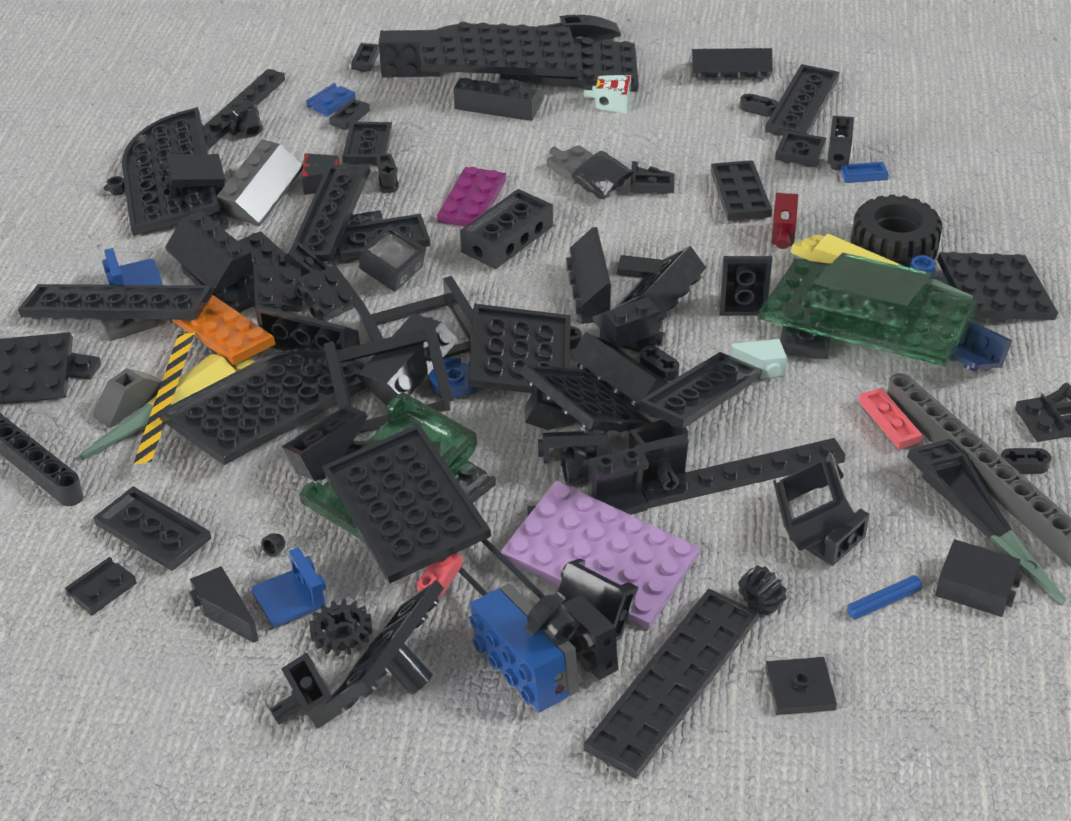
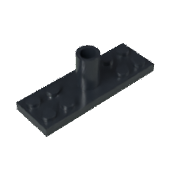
(390, 654)

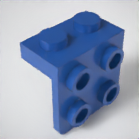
(136, 273)
(292, 592)

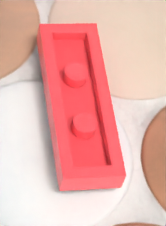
(890, 418)

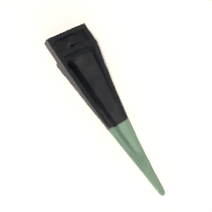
(955, 479)

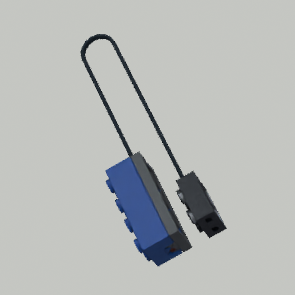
(534, 664)

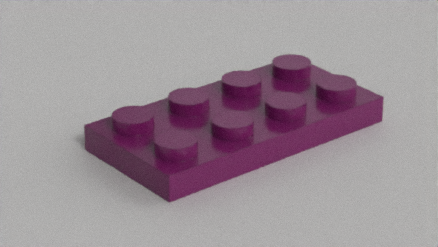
(471, 196)

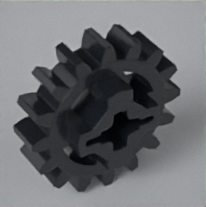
(340, 627)

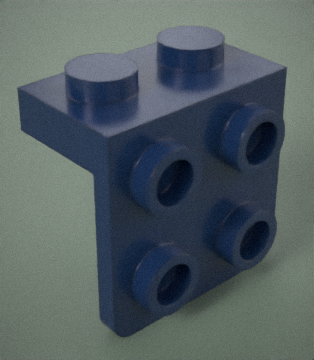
(981, 348)

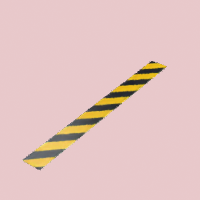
(164, 398)

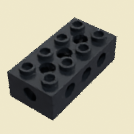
(506, 228)

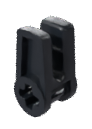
(387, 173)

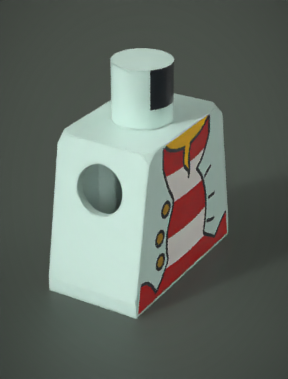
(610, 93)

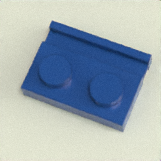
(330, 99)

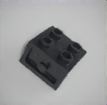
(841, 540)

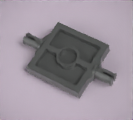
(568, 161)

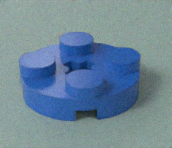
(459, 385)

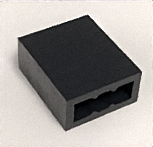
(979, 578)

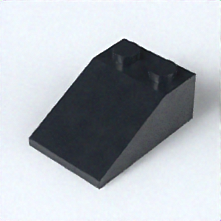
(743, 285)
(324, 442)

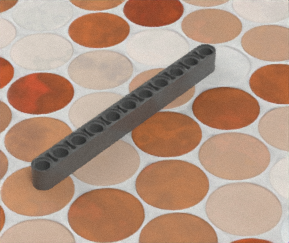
(998, 476)

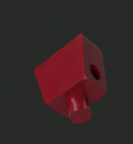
(784, 229)

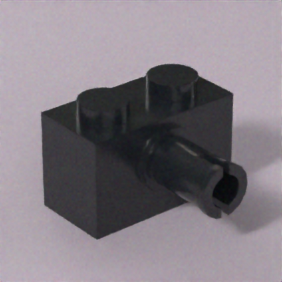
(308, 693)

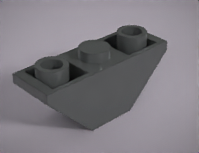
(125, 395)

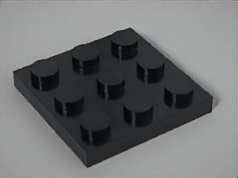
(35, 367)

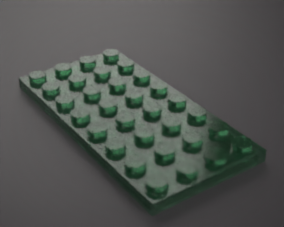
(930, 329)

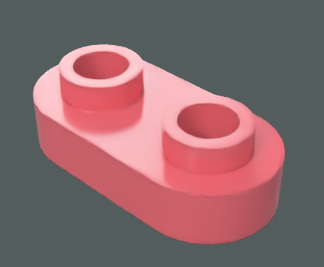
(442, 571)

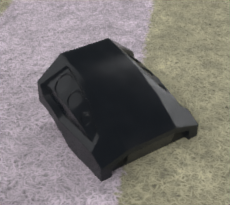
(602, 174)

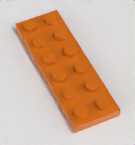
(227, 332)

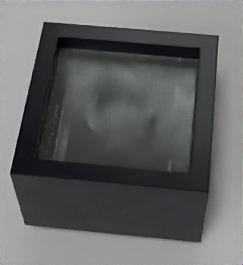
(392, 258)

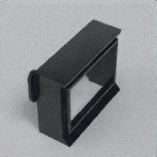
(811, 526)

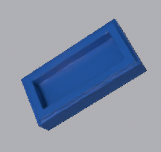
(864, 172)

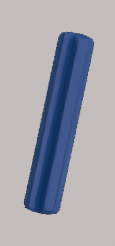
(884, 597)

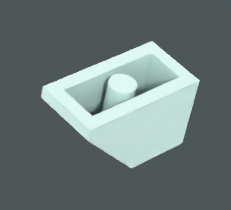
(763, 354)

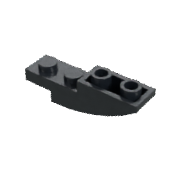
(589, 27)

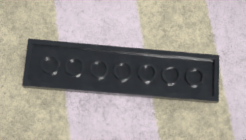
(116, 301)

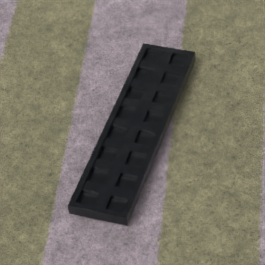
(670, 683)

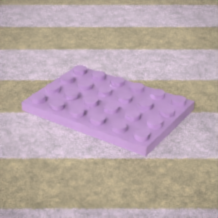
(611, 542)

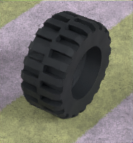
(897, 228)

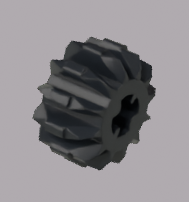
(762, 590)

